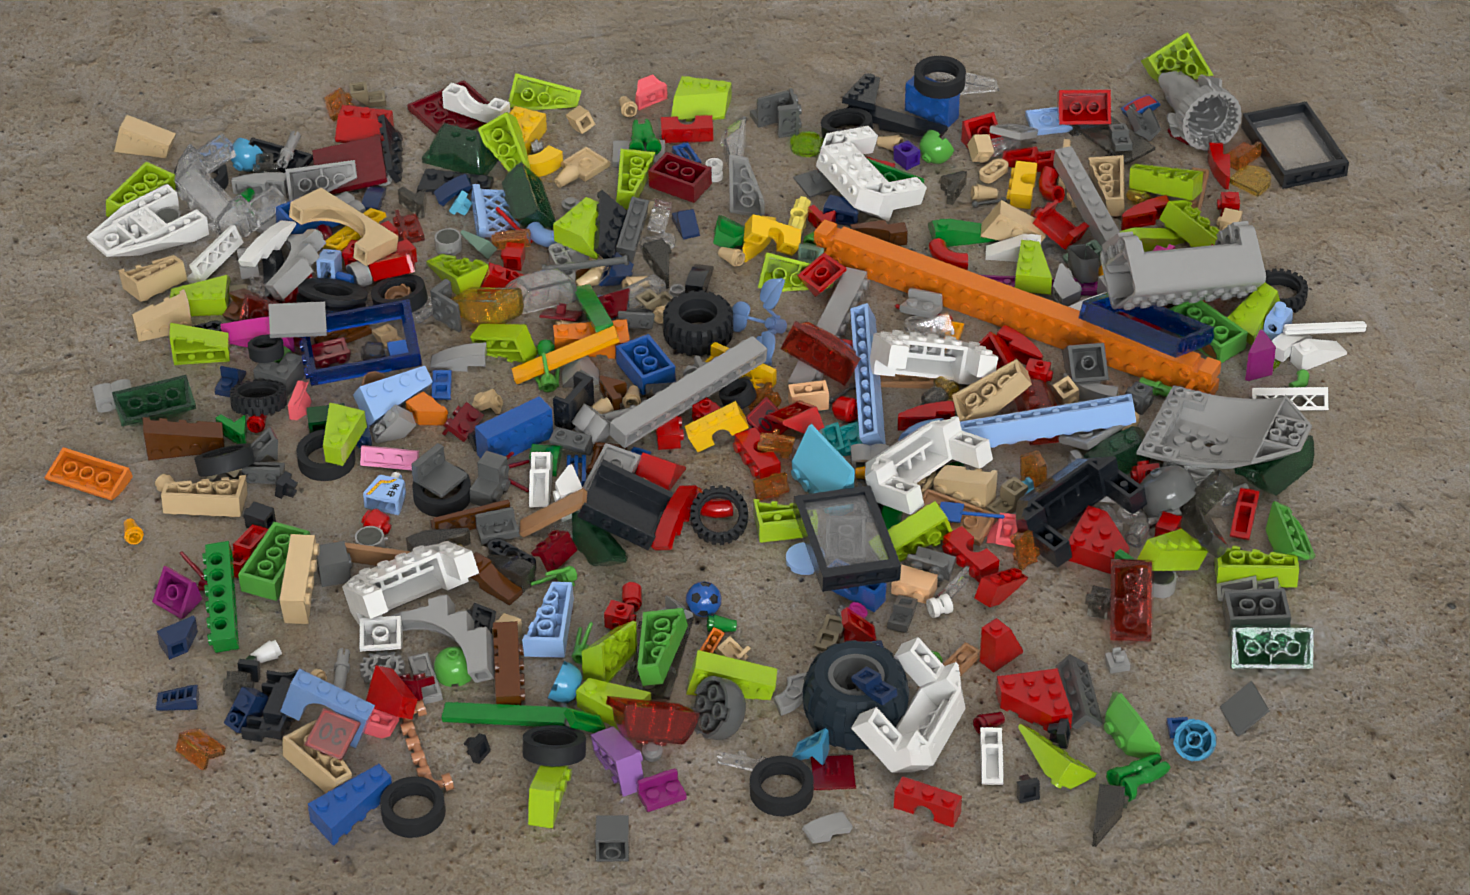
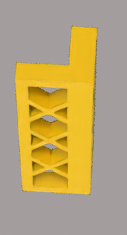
(342, 238)
(759, 375)

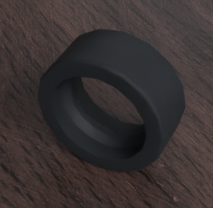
(265, 349)
(740, 391)

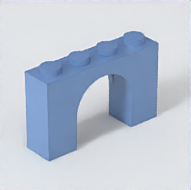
(310, 689)

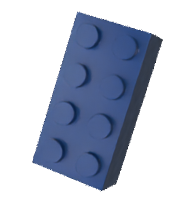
(515, 429)

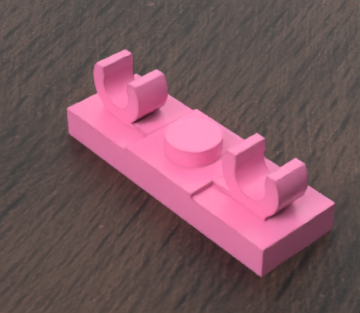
(388, 457)

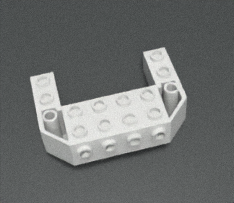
(858, 180)
(960, 362)
(901, 466)
(408, 578)
(928, 719)

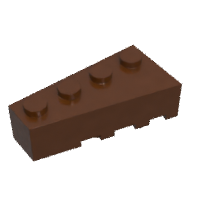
(181, 438)

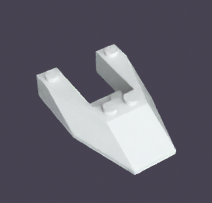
(139, 231)

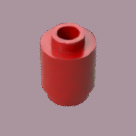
(632, 595)

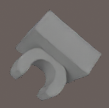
(1117, 661)

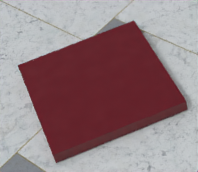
(434, 115)
(368, 160)

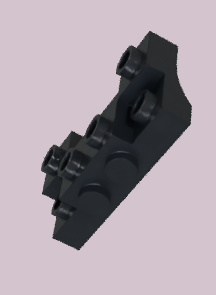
(274, 721)

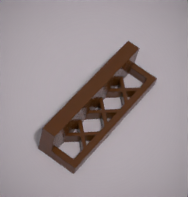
(466, 518)

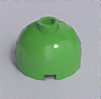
(934, 148)
(451, 667)

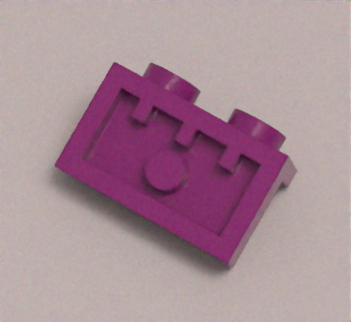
(660, 790)

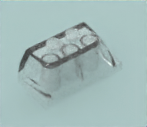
(545, 289)

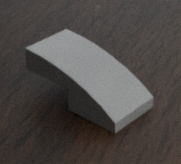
(826, 826)

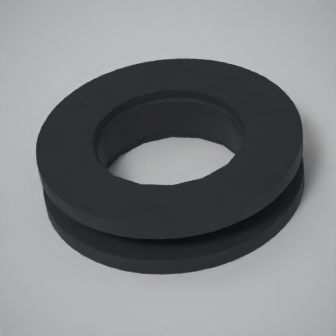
(336, 294)

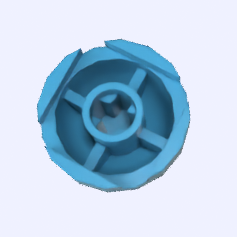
(245, 155)
(566, 683)
(1195, 740)

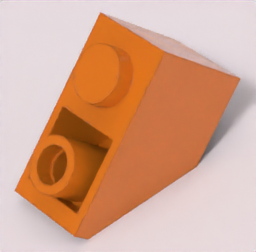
(426, 410)

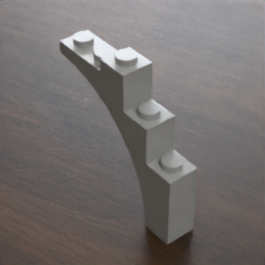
(297, 266)
(459, 626)

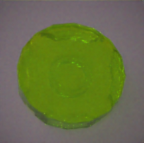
(806, 144)

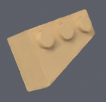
(143, 138)
(1008, 222)
(154, 278)
(155, 320)
(967, 485)

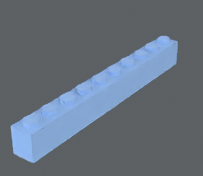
(867, 384)
(1053, 420)

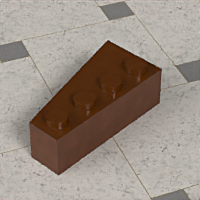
(508, 664)

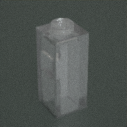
(651, 282)

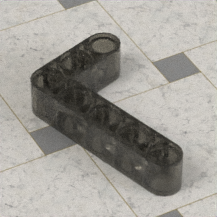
(1196, 511)

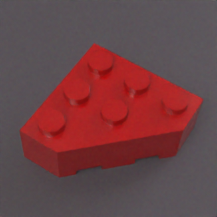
(1096, 540)
(1034, 697)

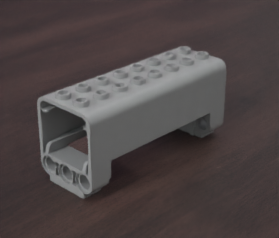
(1185, 274)

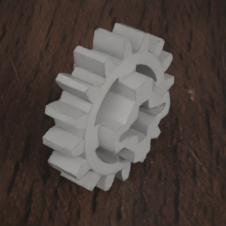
(381, 659)

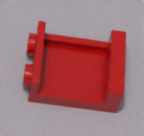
(1058, 227)

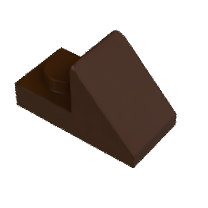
(233, 311)
(613, 390)

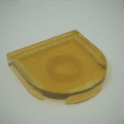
(1252, 179)

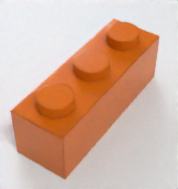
(712, 641)

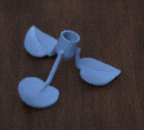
(770, 296)

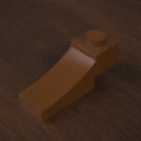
(892, 233)
(494, 582)

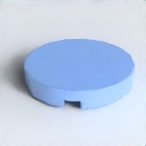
(799, 560)

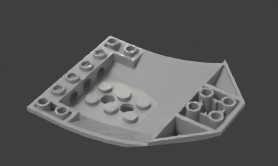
(1239, 428)

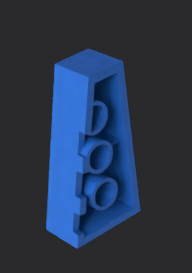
(348, 803)

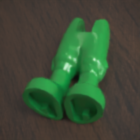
(644, 133)
(1145, 771)

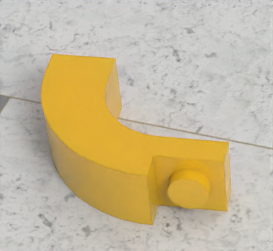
(545, 161)

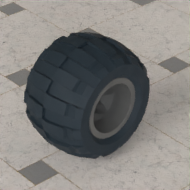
(836, 701)

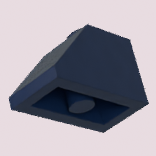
(845, 212)
(614, 274)

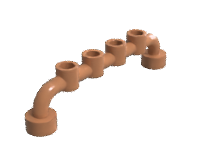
(418, 756)

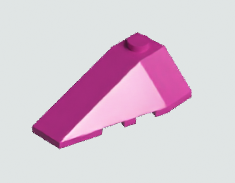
(243, 331)

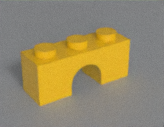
(1021, 186)
(786, 236)
(726, 418)

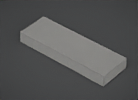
(422, 664)

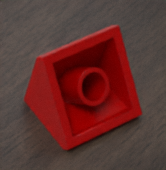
(978, 126)
(821, 274)
(659, 470)

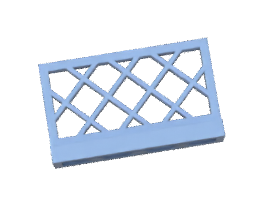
(481, 213)

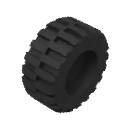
(697, 308)

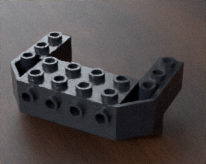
(1068, 496)

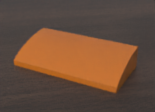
(89, 474)

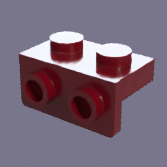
(330, 352)
(463, 422)
(555, 549)
(416, 682)

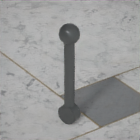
(975, 204)
(852, 386)

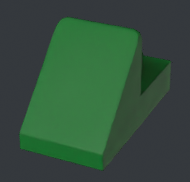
(234, 431)

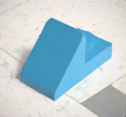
(814, 745)

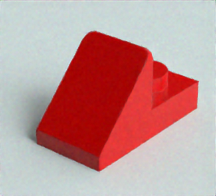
(816, 216)
(856, 627)

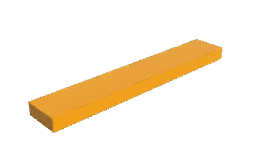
(566, 354)

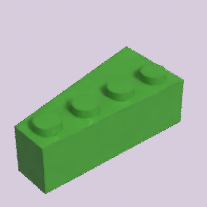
(659, 642)

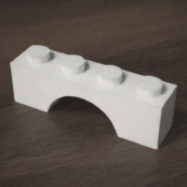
(459, 100)

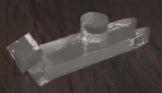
(739, 760)

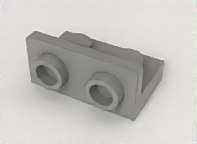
(922, 303)

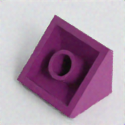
(1260, 357)
(176, 593)

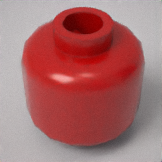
(845, 409)
(378, 519)

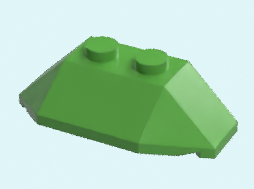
(1287, 533)
(1129, 729)

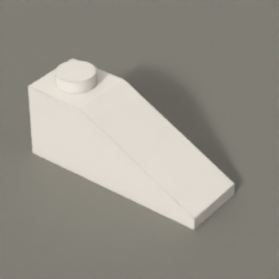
(1008, 249)
(1315, 352)

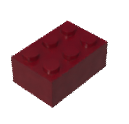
(680, 177)

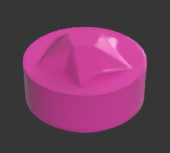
(858, 609)

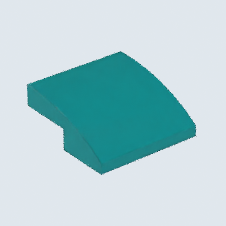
(842, 437)

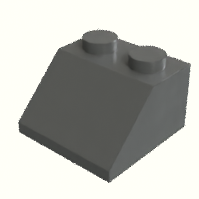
(1086, 362)

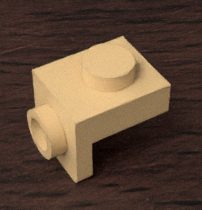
(487, 400)
(732, 649)

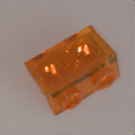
(335, 102)
(1244, 154)
(500, 239)
(1033, 466)
(198, 747)

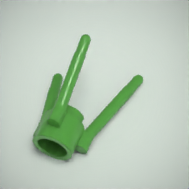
(548, 381)
(565, 574)
(577, 653)

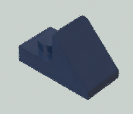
(686, 223)
(229, 378)

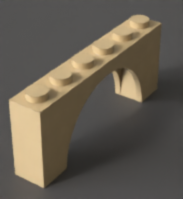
(323, 206)

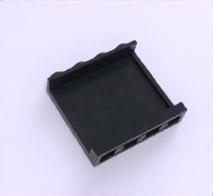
(625, 504)

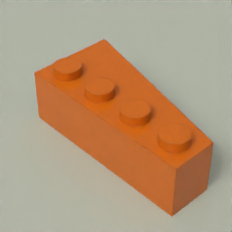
(568, 333)

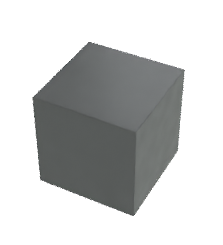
(334, 564)
(612, 838)

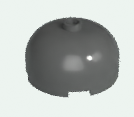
(1167, 489)
(722, 707)

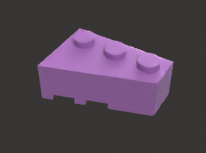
(619, 757)

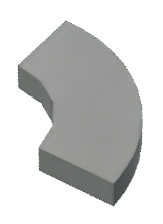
(792, 696)

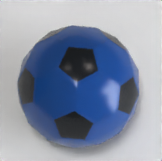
(703, 599)

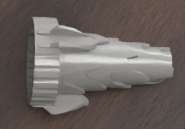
(1202, 109)

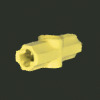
(799, 213)

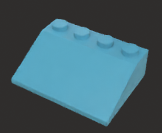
(820, 465)

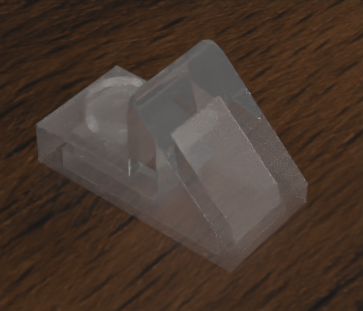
(659, 216)

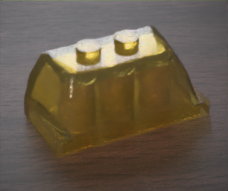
(490, 305)

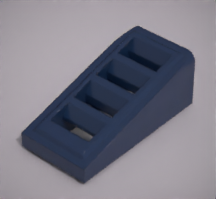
(189, 700)

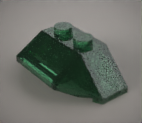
(1123, 447)
(596, 543)

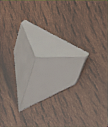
(581, 365)

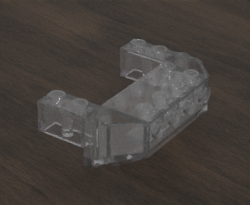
(211, 200)

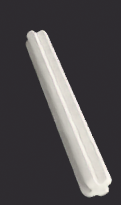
(1324, 328)

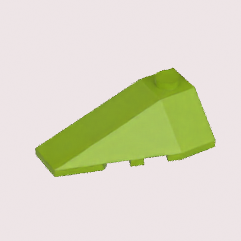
(541, 95)
(505, 140)
(1156, 236)
(786, 268)
(460, 272)
(1055, 761)

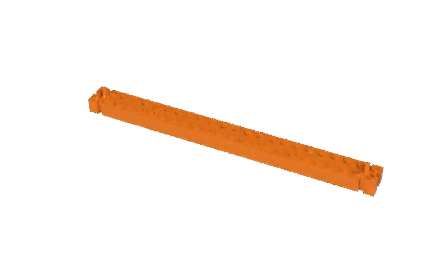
(1010, 306)

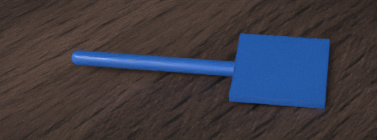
(955, 511)

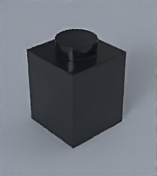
(259, 515)

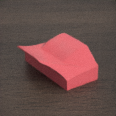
(650, 92)
(299, 401)
(1002, 530)
(381, 724)

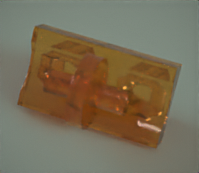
(767, 392)
(776, 443)
(771, 486)
(1025, 550)

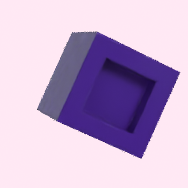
(906, 155)

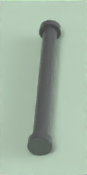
(589, 264)

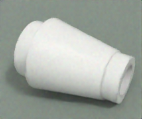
(267, 652)

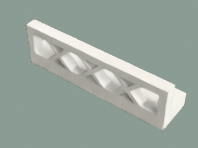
(218, 255)
(1304, 392)

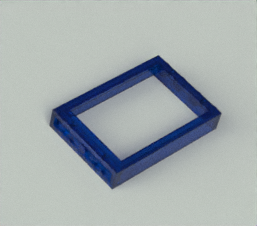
(361, 317)
(1194, 333)

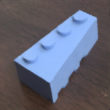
(383, 394)
(551, 625)

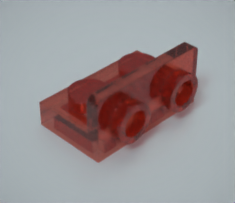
(408, 227)

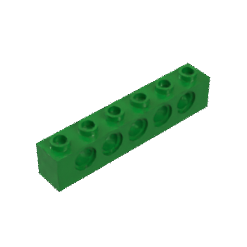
(221, 597)

